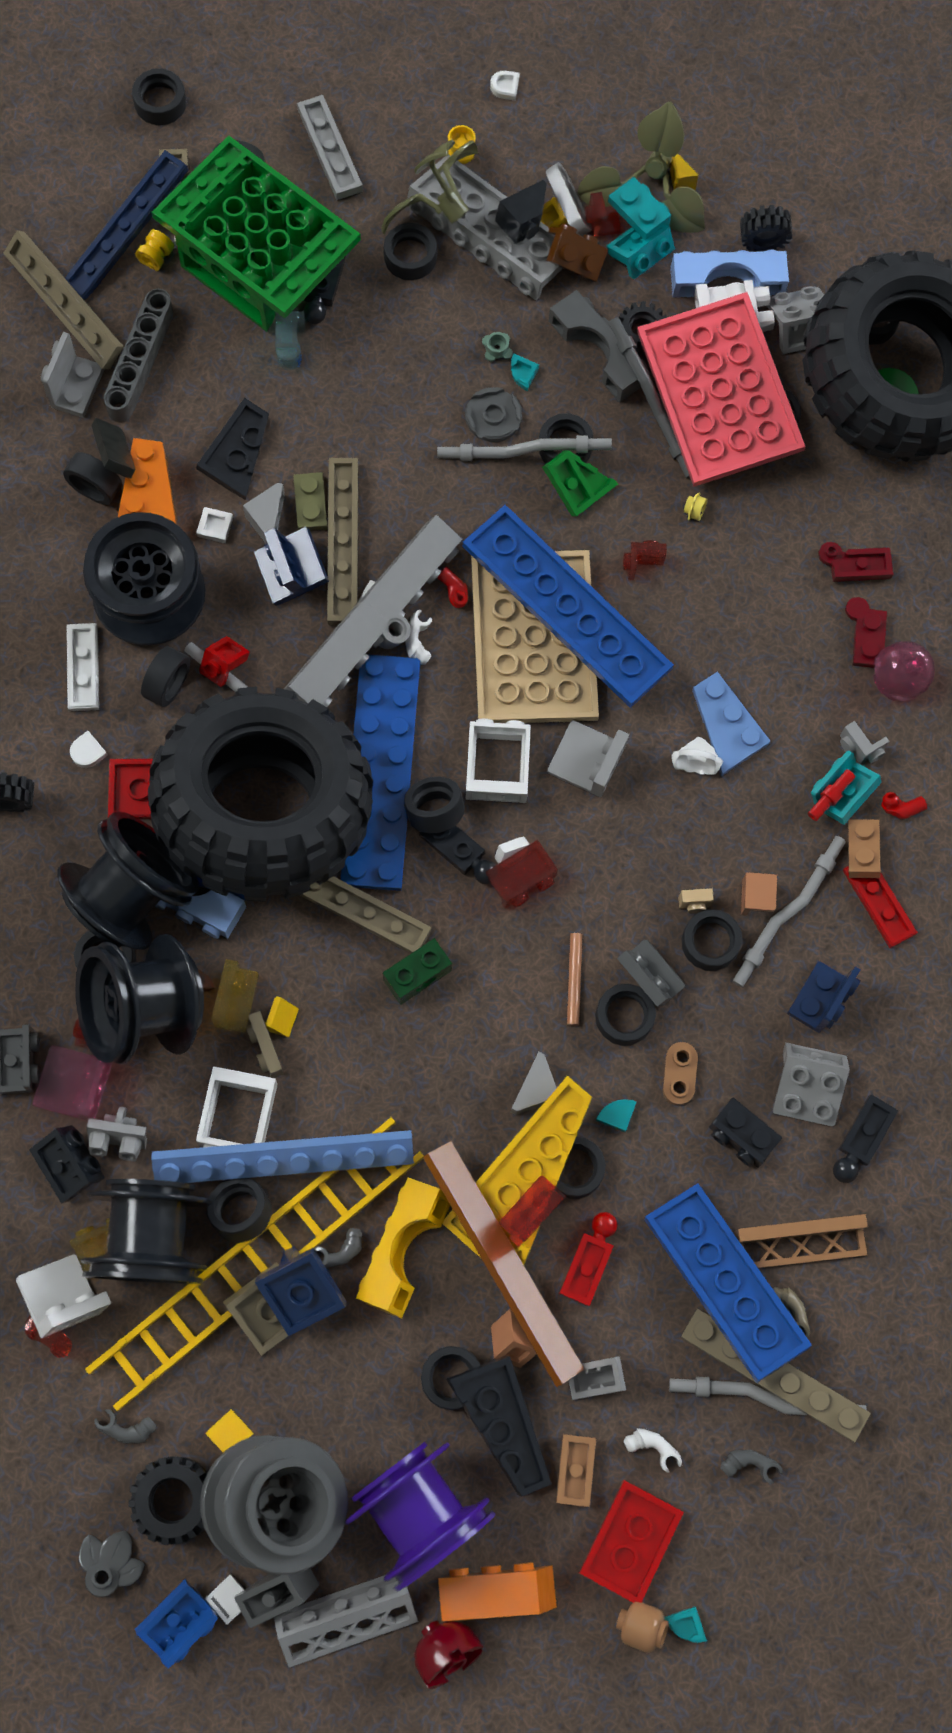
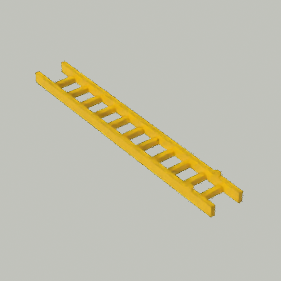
(219, 1265)

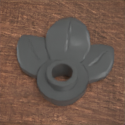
(109, 1558)

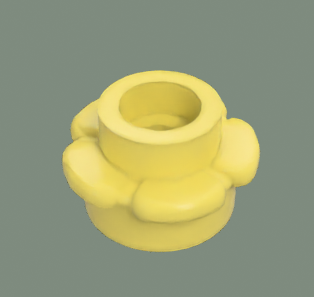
(695, 506)

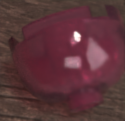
(903, 670)

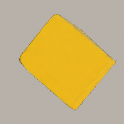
(682, 173)
(553, 214)
(281, 1017)
(228, 1431)

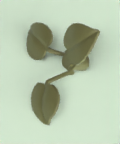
(664, 137)
(450, 200)

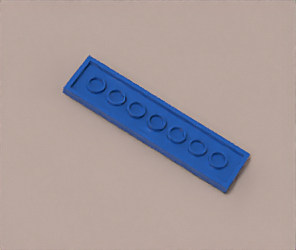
(567, 606)
(386, 736)

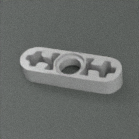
(568, 199)

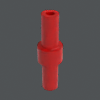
(831, 795)

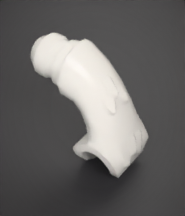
(413, 645)
(646, 1439)

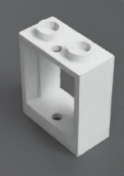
(498, 790)
(237, 1080)

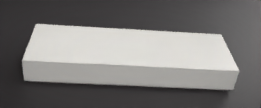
(82, 667)

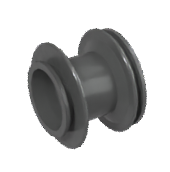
(239, 1489)

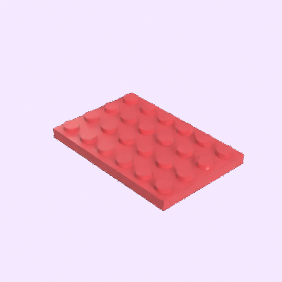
(720, 389)

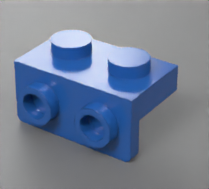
(177, 1623)

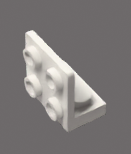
(60, 1296)

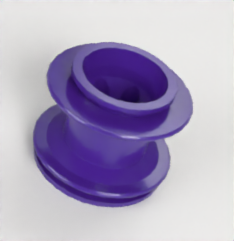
(419, 1514)

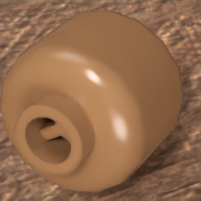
(642, 1627)

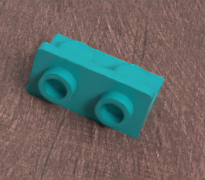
(640, 253)

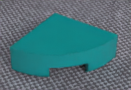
(523, 371)
(617, 1114)
(687, 1625)

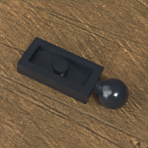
(323, 295)
(460, 852)
(863, 1138)

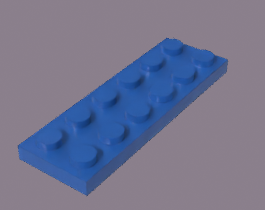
(728, 1283)

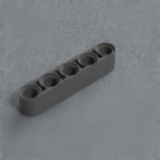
(138, 343)

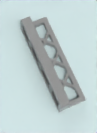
(342, 1613)

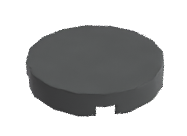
(493, 424)

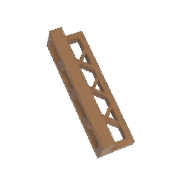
(806, 1229)

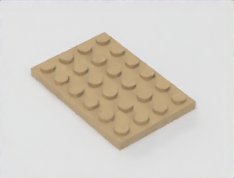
(521, 664)

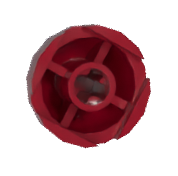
(444, 1651)

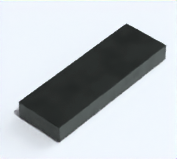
(113, 448)

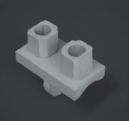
(116, 1131)

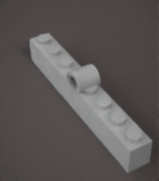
(376, 613)

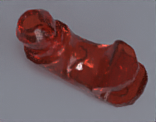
(58, 1342)

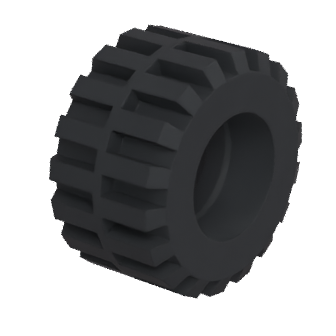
(143, 1500)

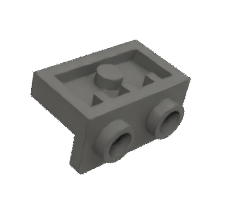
(652, 973)

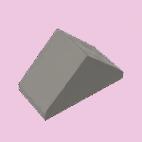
(265, 510)
(536, 1087)
(598, 1379)

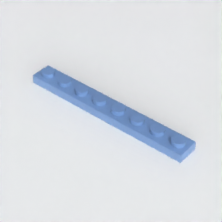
(283, 1157)

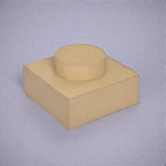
(695, 900)

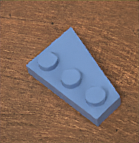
(728, 723)

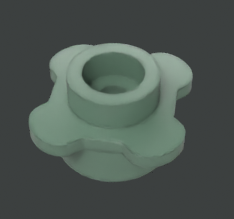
(499, 339)

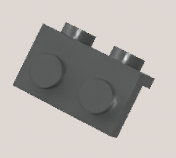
(17, 1060)

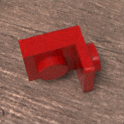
(221, 659)

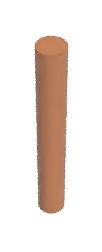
(574, 980)

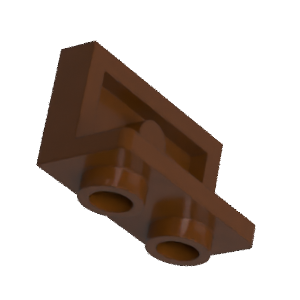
(576, 253)

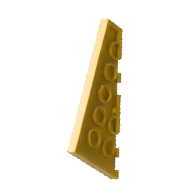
(534, 1152)

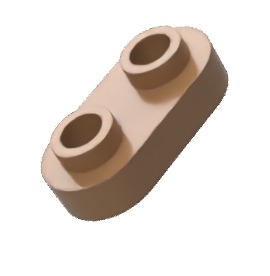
(680, 1072)

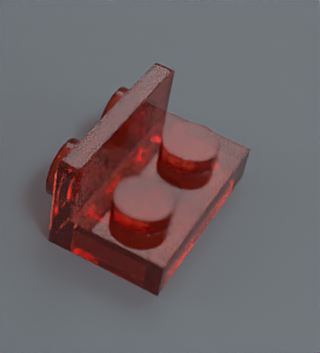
(522, 874)
(531, 1210)

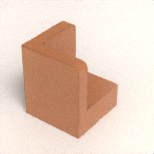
(758, 892)
(511, 1340)

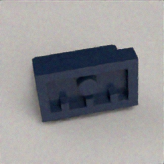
(821, 997)

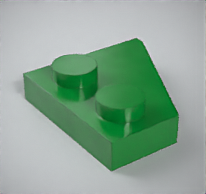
(577, 482)

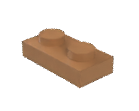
(864, 848)
(576, 1470)

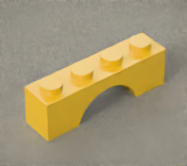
(417, 1210)

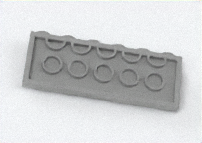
(478, 232)

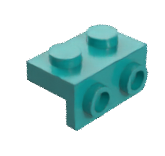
(640, 208)
(855, 793)

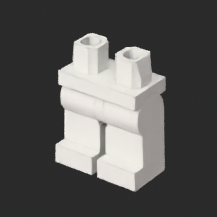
(758, 295)

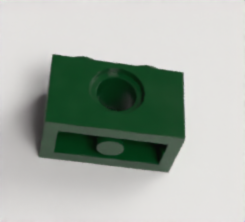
(417, 971)

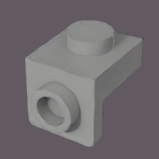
(856, 742)

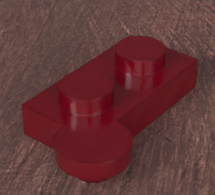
(857, 563)
(869, 631)

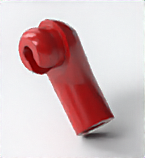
(456, 588)
(894, 806)

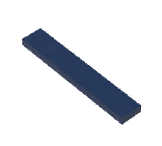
(126, 224)

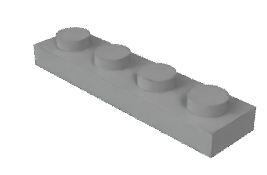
(329, 147)

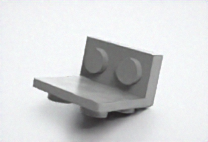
(793, 313)
(70, 379)
(587, 757)
(811, 1084)

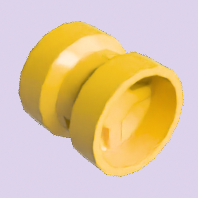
(461, 135)
(155, 249)

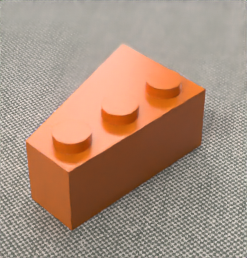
(150, 485)
(497, 1592)

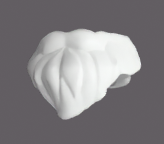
(697, 757)

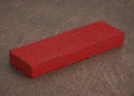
(883, 908)

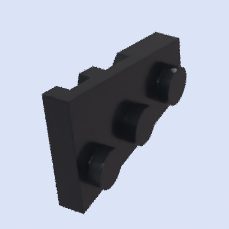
(235, 449)

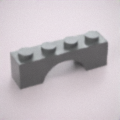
(577, 320)

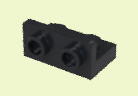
(744, 1133)
(66, 1162)

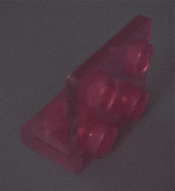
(71, 1083)

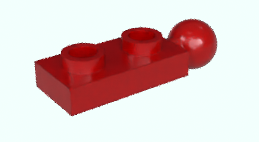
(590, 1260)

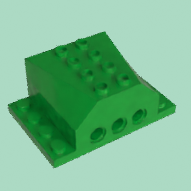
(253, 233)

